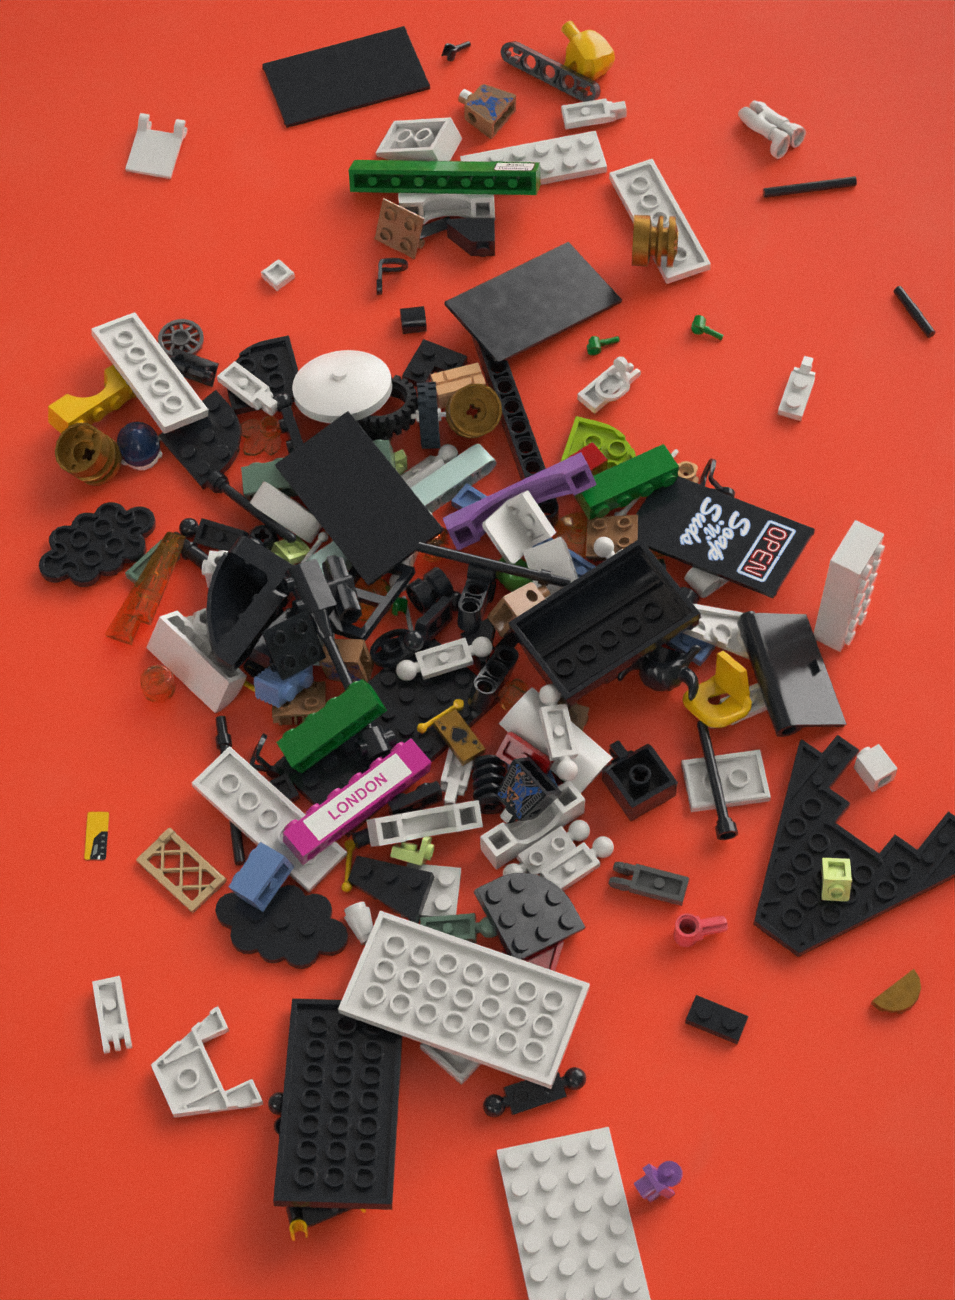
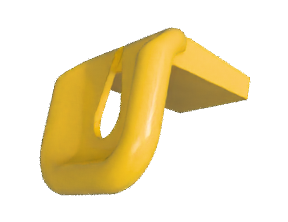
(730, 679)

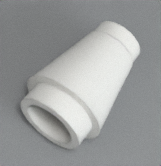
(359, 920)

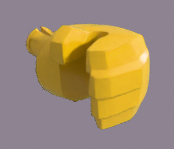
(587, 52)

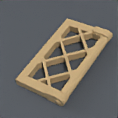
(158, 848)

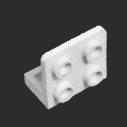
(517, 527)

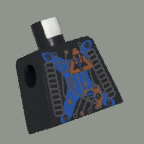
(525, 791)

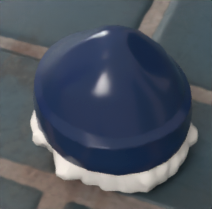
(139, 446)

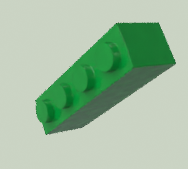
(629, 481)
(331, 725)

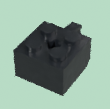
(638, 779)

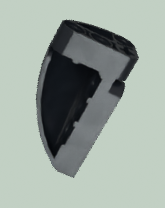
(244, 600)

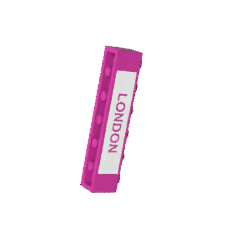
(356, 801)

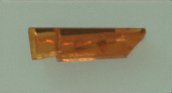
(148, 590)

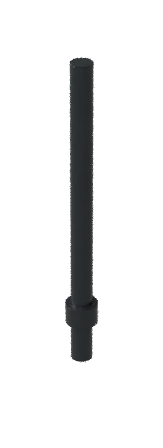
(543, 577)
(223, 741)

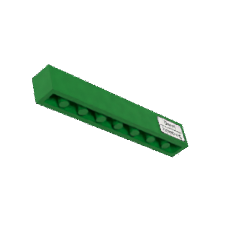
(445, 177)

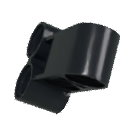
(476, 595)

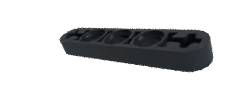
(539, 71)

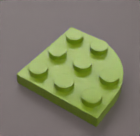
(605, 437)

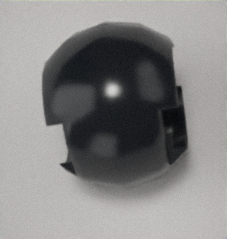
(265, 533)

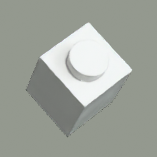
(875, 767)

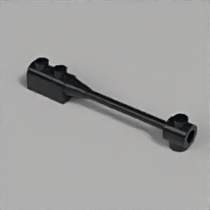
(315, 596)

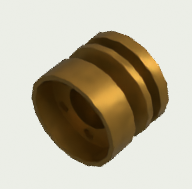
(654, 241)
(479, 398)
(88, 454)

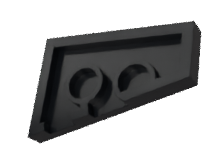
(394, 885)

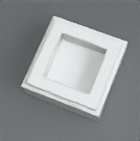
(277, 275)

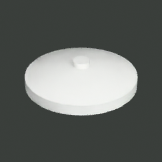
(340, 384)

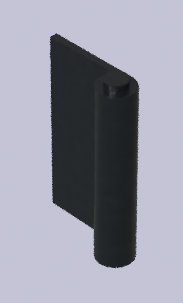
(790, 672)

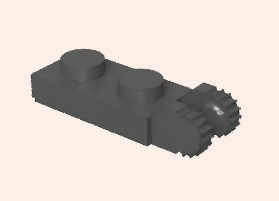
(650, 882)

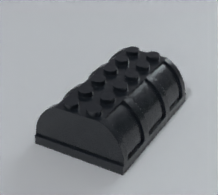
(604, 622)

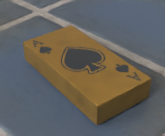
(459, 737)

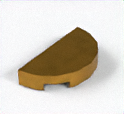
(900, 995)

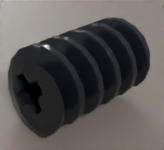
(487, 780)

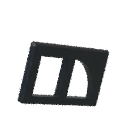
(381, 603)

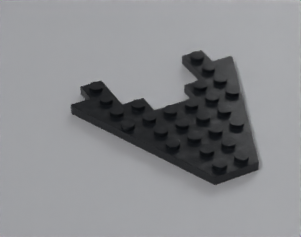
(808, 831)

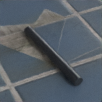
(809, 187)

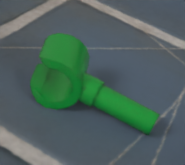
(698, 327)
(595, 344)
(399, 605)

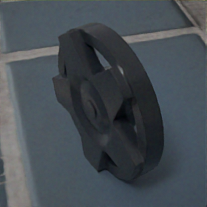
(392, 650)

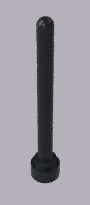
(219, 484)
(725, 827)

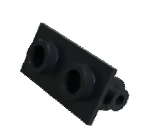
(195, 367)

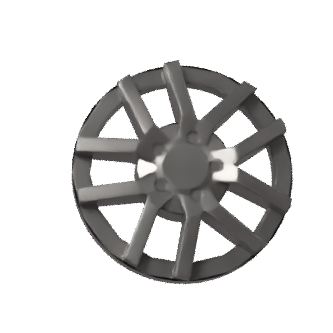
(181, 338)

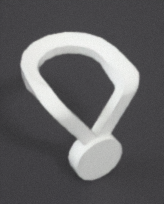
(622, 366)

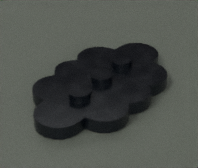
(97, 544)
(288, 929)

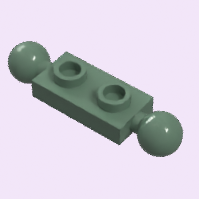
(461, 926)

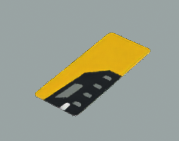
(96, 835)

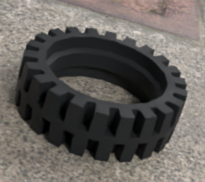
(397, 420)

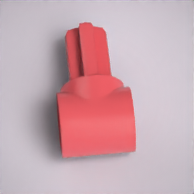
(700, 927)

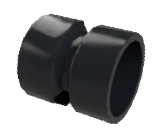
(429, 590)

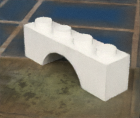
(439, 205)
(424, 823)
(510, 839)

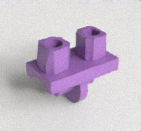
(658, 1180)

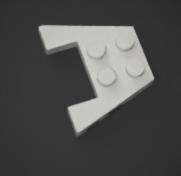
(190, 1078)

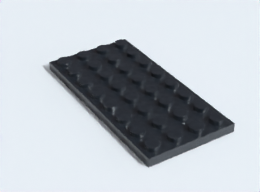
(407, 706)
(337, 1111)

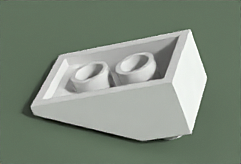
(420, 140)

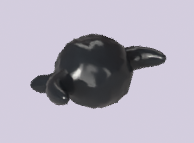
(667, 670)

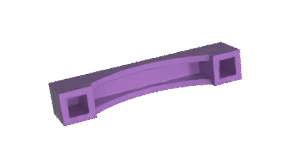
(561, 479)

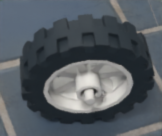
(428, 415)

